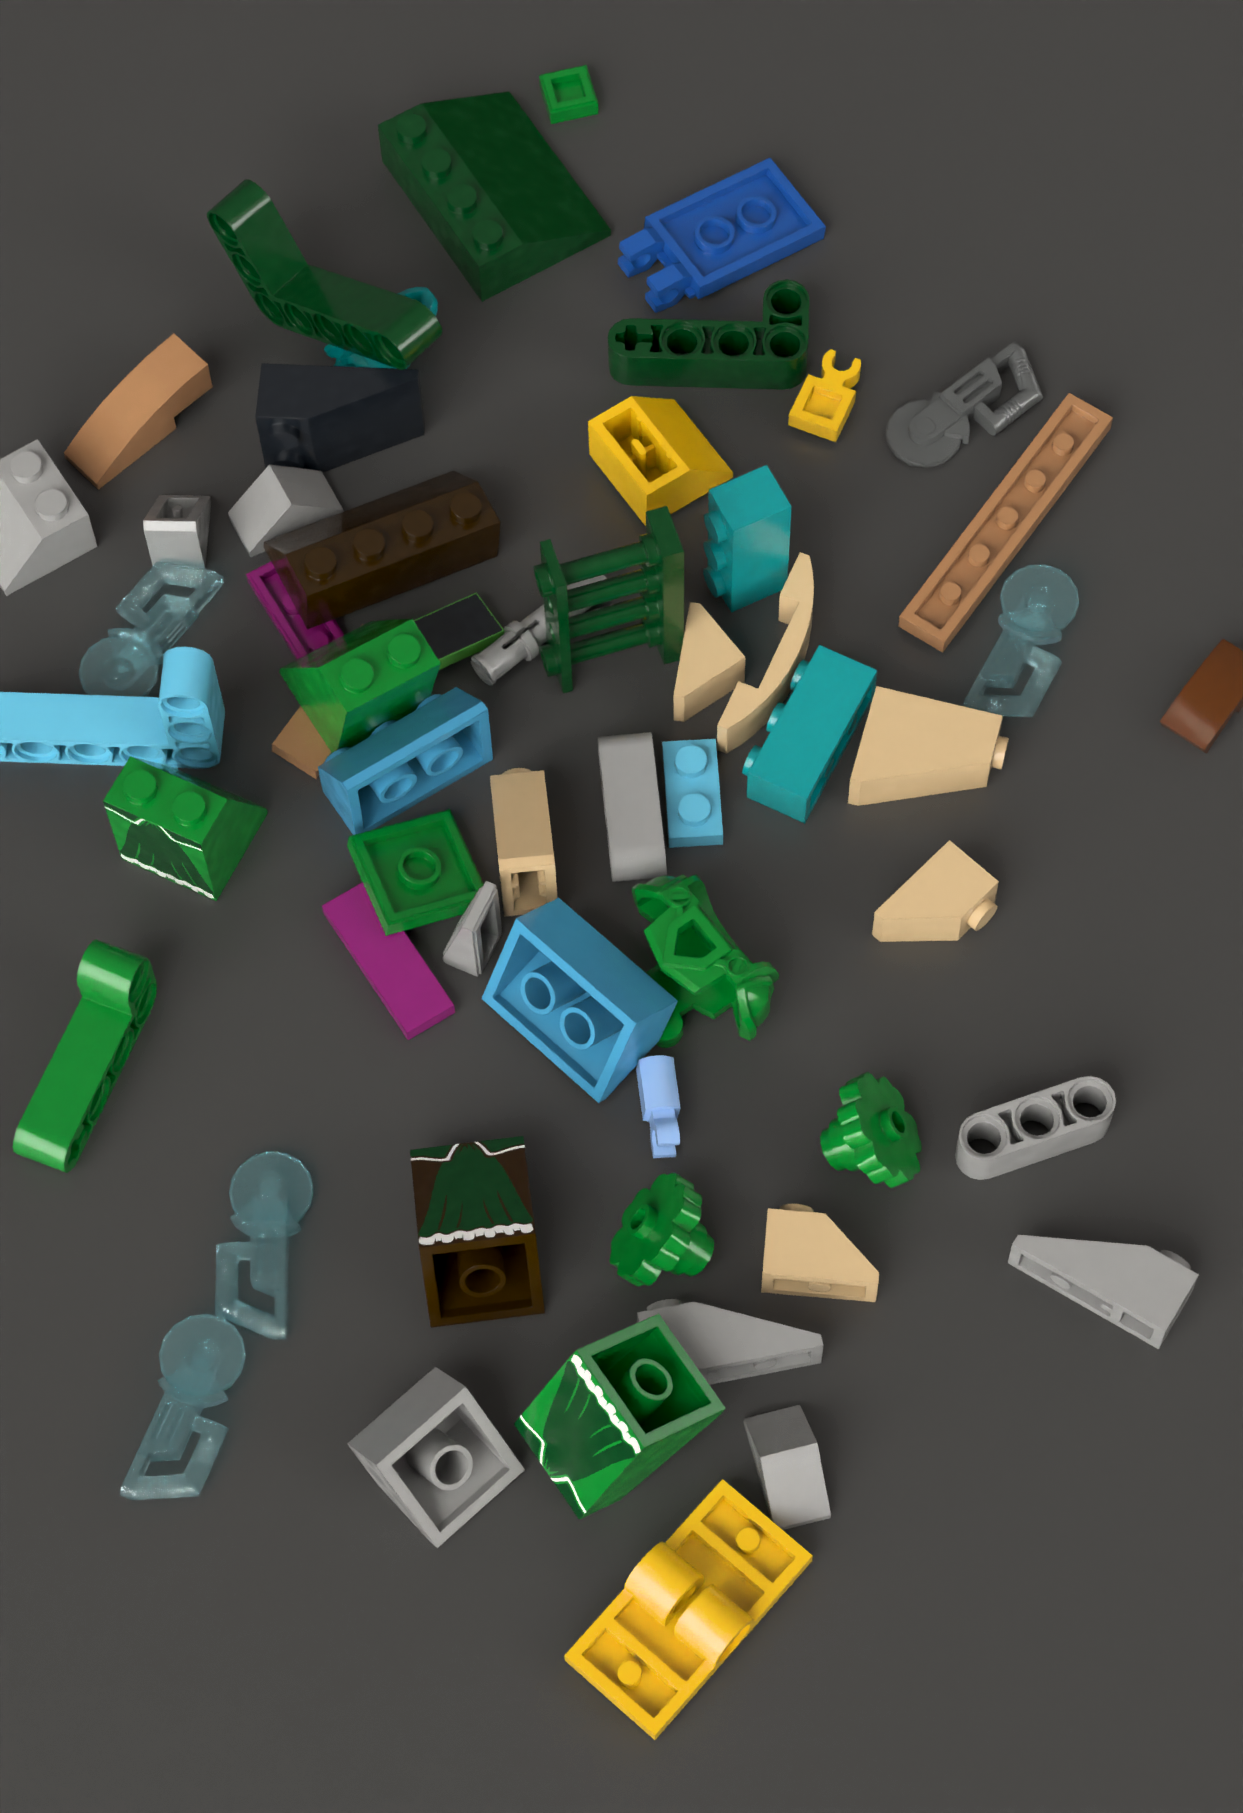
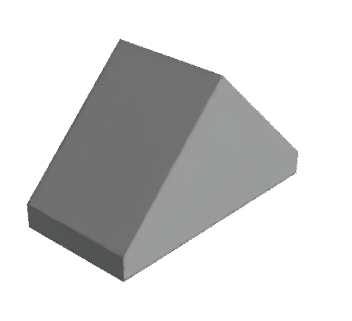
(280, 503)
(178, 529)
(788, 1467)

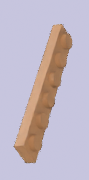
(1005, 522)

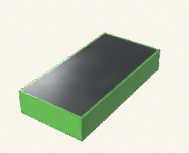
(459, 629)

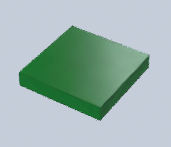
(416, 871)

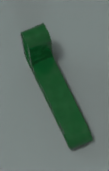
(313, 299)

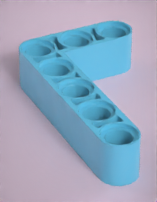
(174, 729)

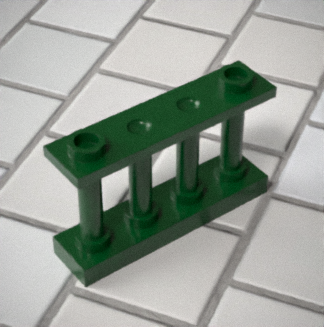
(658, 607)

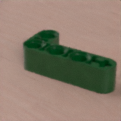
(645, 349)

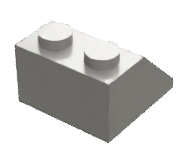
(38, 519)
(436, 1455)

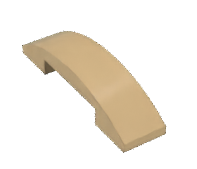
(751, 706)

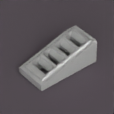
(476, 932)

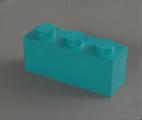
(747, 538)
(809, 733)

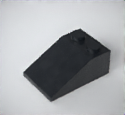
(335, 413)

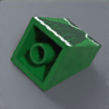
(180, 825)
(617, 1414)

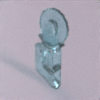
(1035, 607)
(130, 657)
(268, 1201)
(199, 1363)

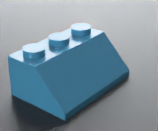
(407, 760)
(577, 998)

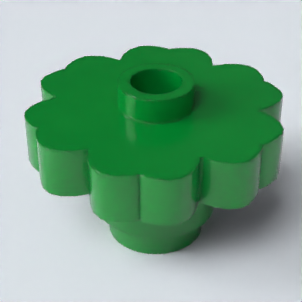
(873, 1132)
(662, 1233)

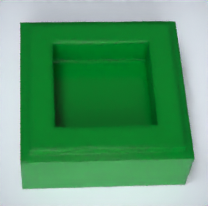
(568, 94)

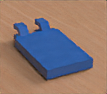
(720, 235)

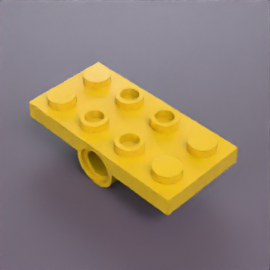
(687, 1608)

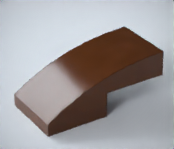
(1208, 698)

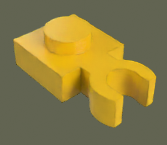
(826, 402)

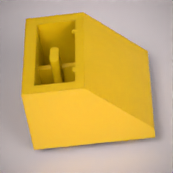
(654, 454)

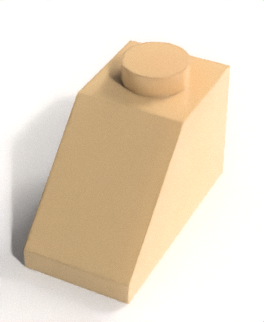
(939, 900)
(813, 1258)

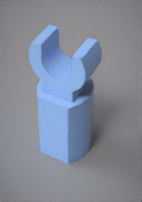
(660, 1103)

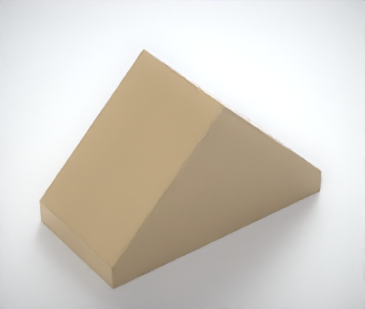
(707, 665)

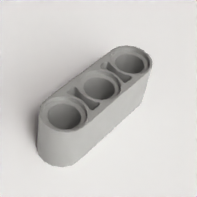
(632, 806)
(1050, 1107)

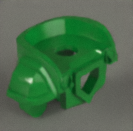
(699, 958)

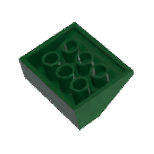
(489, 188)

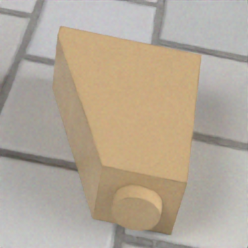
(923, 748)
(523, 840)

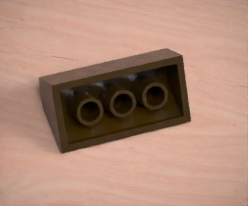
(385, 547)

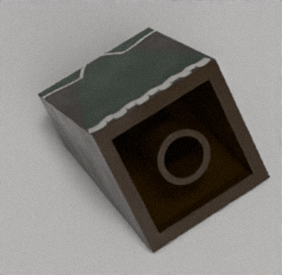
(476, 1231)

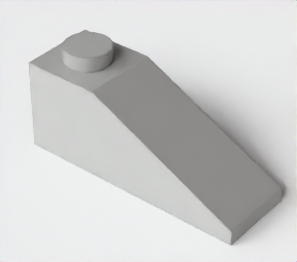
(1117, 1281)
(734, 1344)

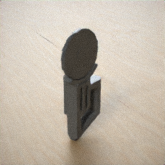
(932, 431)

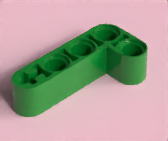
(114, 1006)

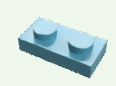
(692, 793)

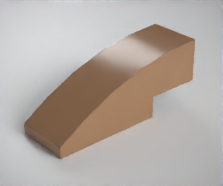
(139, 411)

